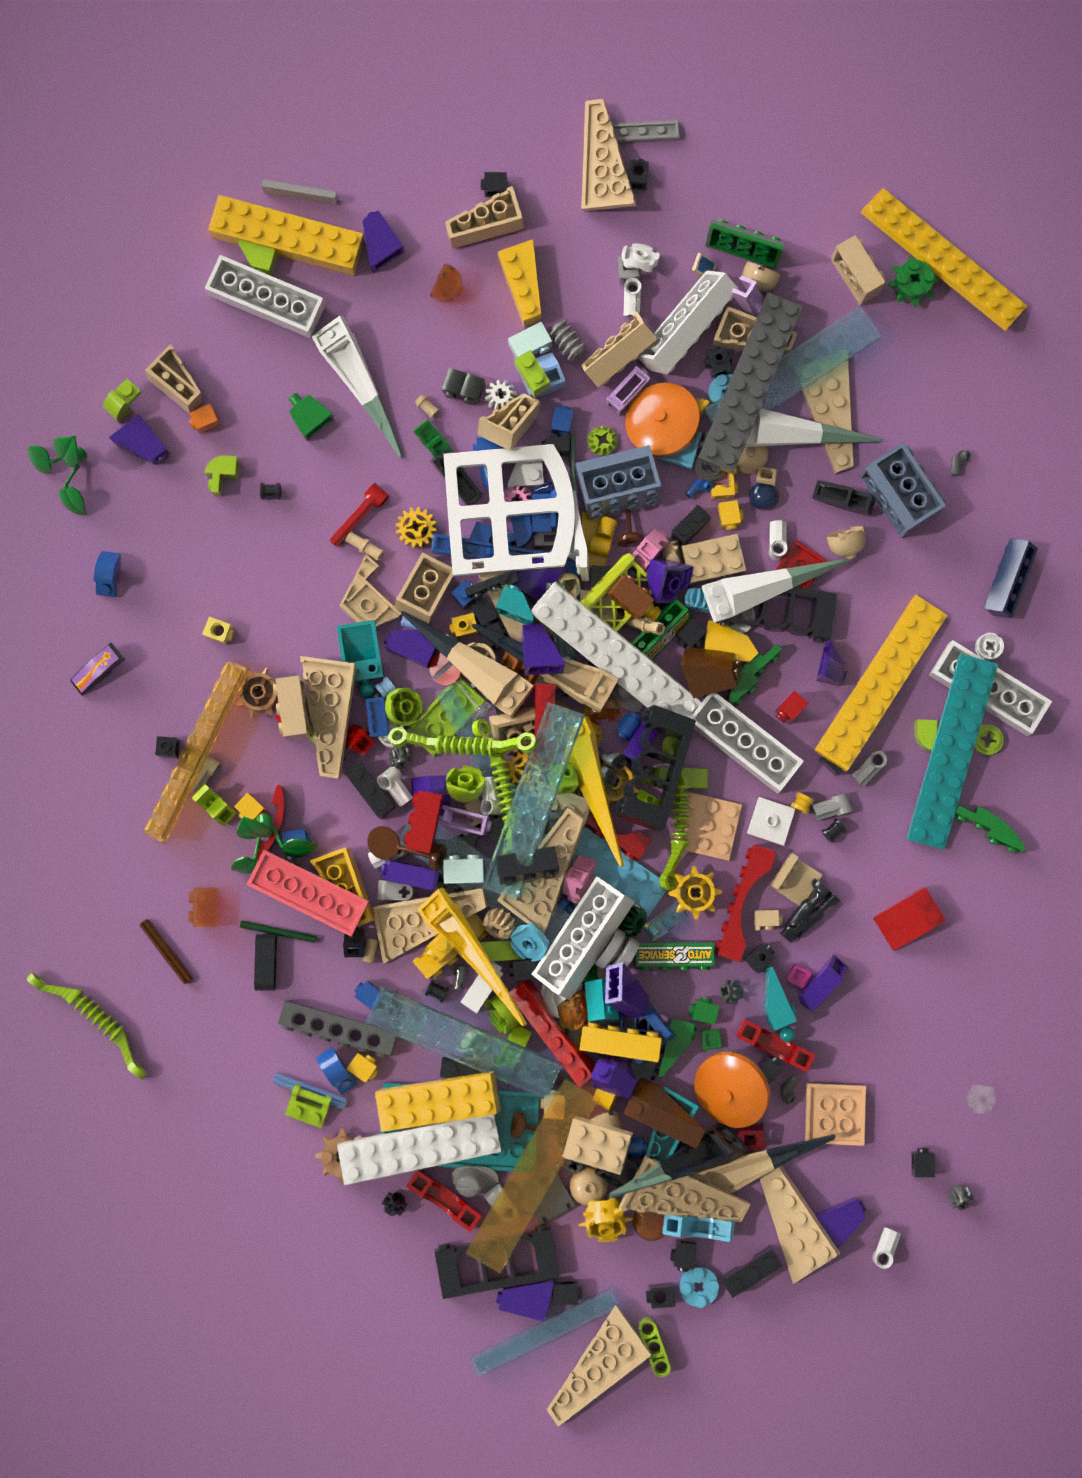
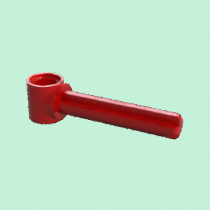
(375, 497)

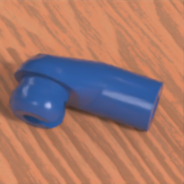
(699, 486)

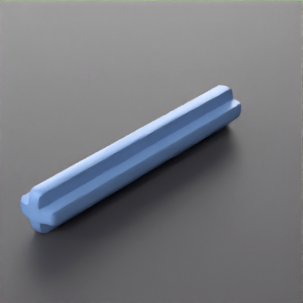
(289, 1083)

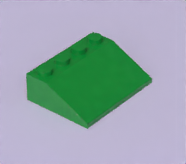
(744, 243)

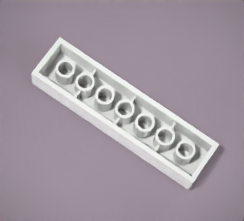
(417, 1148)

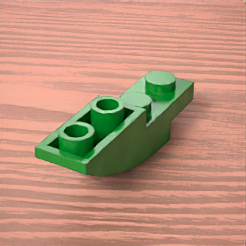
(748, 680)
(997, 830)

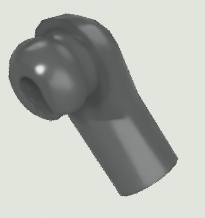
(957, 460)

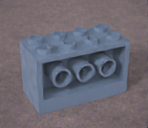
(618, 482)
(902, 489)

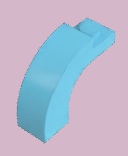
(699, 1227)

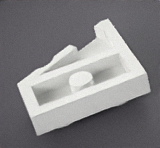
(527, 474)

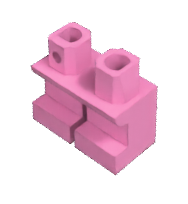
(650, 548)
(579, 878)

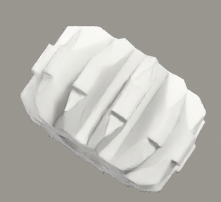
(493, 398)

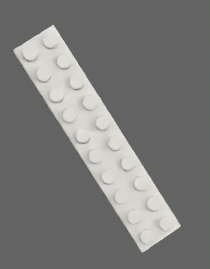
(612, 652)

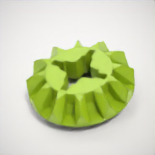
(605, 448)
(994, 734)

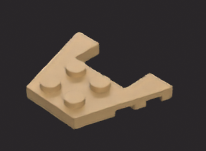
(364, 602)

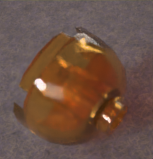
(447, 284)
(610, 711)
(648, 1225)

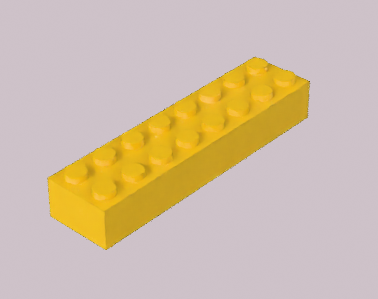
(287, 234)

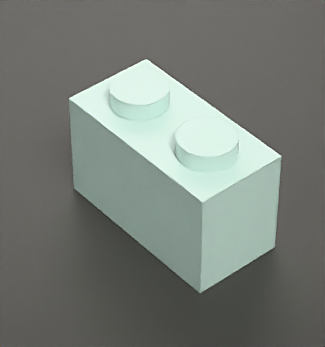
(533, 338)
(463, 870)

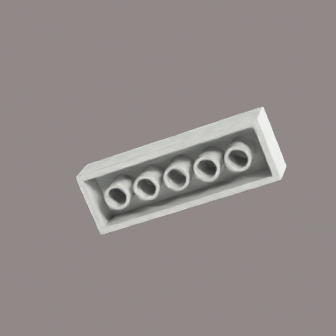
(265, 296)
(688, 321)
(1008, 699)
(745, 742)
(583, 938)

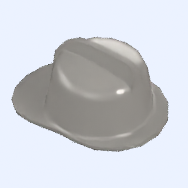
(474, 1180)

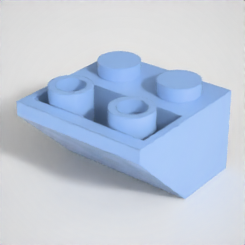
(553, 372)

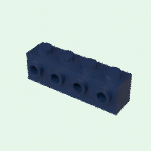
(1010, 578)

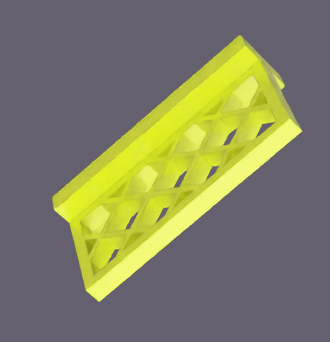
(602, 587)

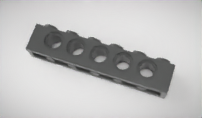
(291, 1010)

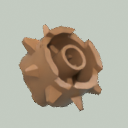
(249, 697)
(330, 1155)

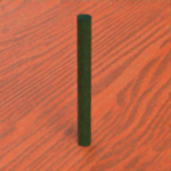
(278, 931)

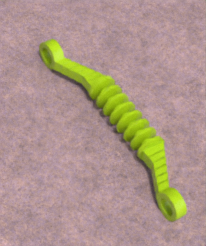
(462, 745)
(498, 762)
(678, 844)
(118, 1034)

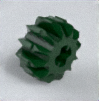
(633, 921)

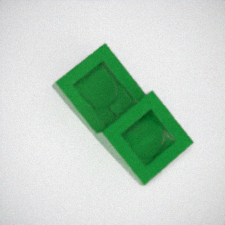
(431, 438)

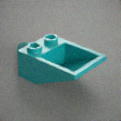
(361, 646)
(776, 1006)

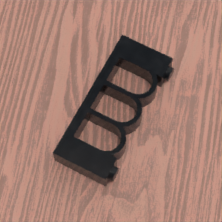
(820, 620)
(672, 725)
(449, 1272)

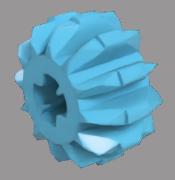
(696, 601)

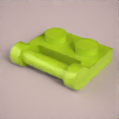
(306, 1110)

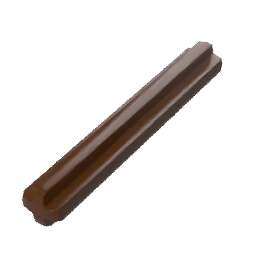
(166, 951)

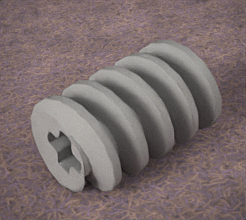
(567, 341)

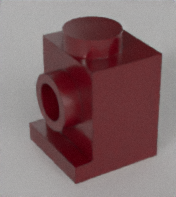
(756, 1141)

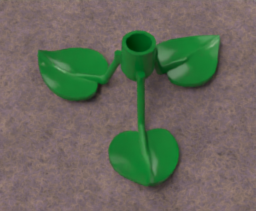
(67, 451)
(264, 827)

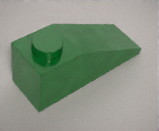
(673, 1049)

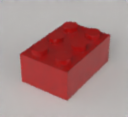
(424, 821)

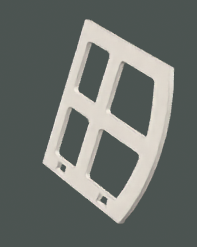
(499, 509)

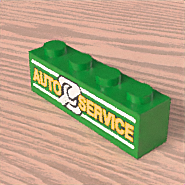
(674, 618)
(675, 954)

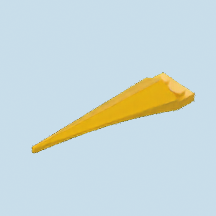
(590, 780)
(447, 918)

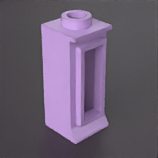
(751, 300)
(620, 405)
(448, 816)

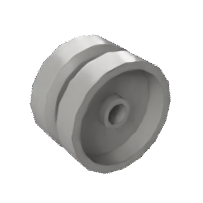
(617, 951)

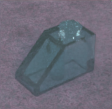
(664, 921)

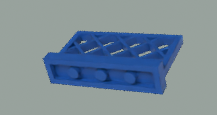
(657, 1024)

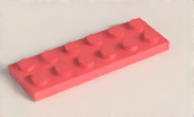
(307, 893)

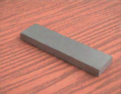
(647, 131)
(299, 192)

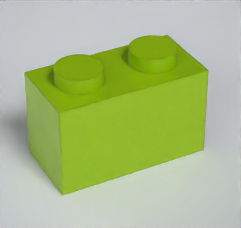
(532, 373)

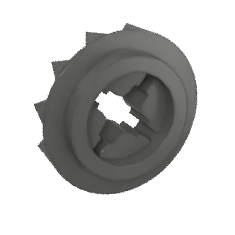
(707, 474)

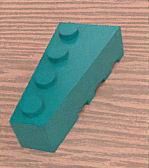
(662, 1145)

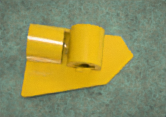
(598, 538)
(729, 640)

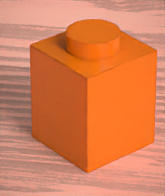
(204, 419)

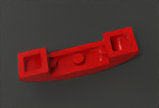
(278, 799)

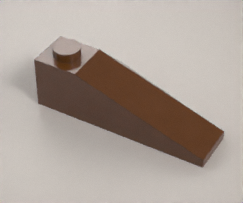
(658, 1110)

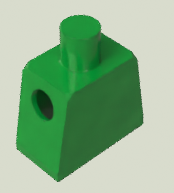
(309, 415)

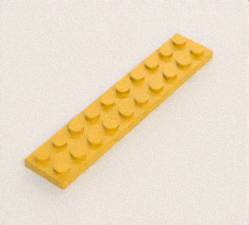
(944, 259)
(880, 683)

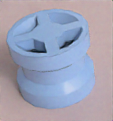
(385, 687)

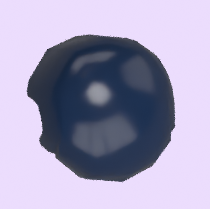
(763, 496)

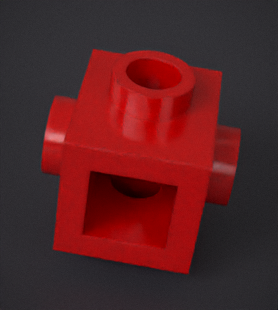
(358, 739)

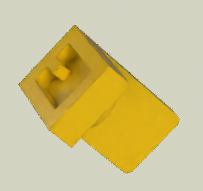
(721, 492)

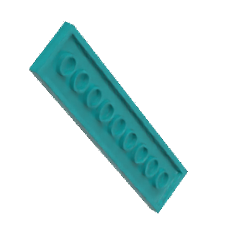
(952, 751)

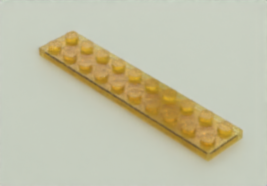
(196, 751)
(530, 1178)

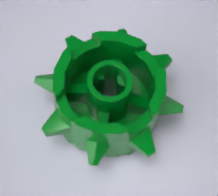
(917, 291)

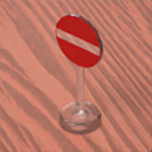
(446, 673)

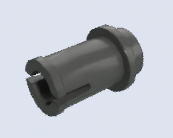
(459, 977)

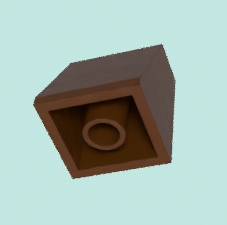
(710, 670)

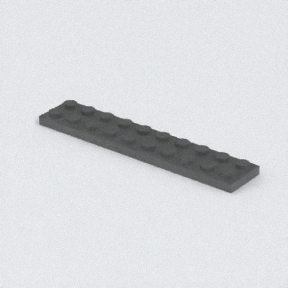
(750, 383)

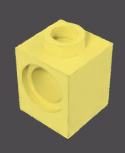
(211, 626)

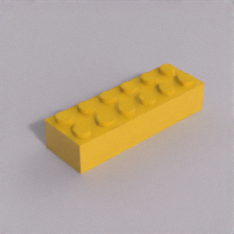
(438, 1101)

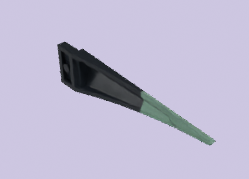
(715, 1149)

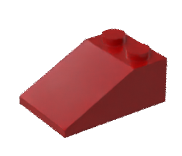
(909, 918)

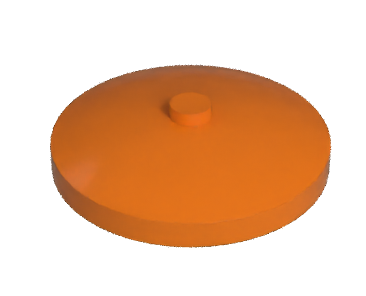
(663, 418)
(732, 1089)

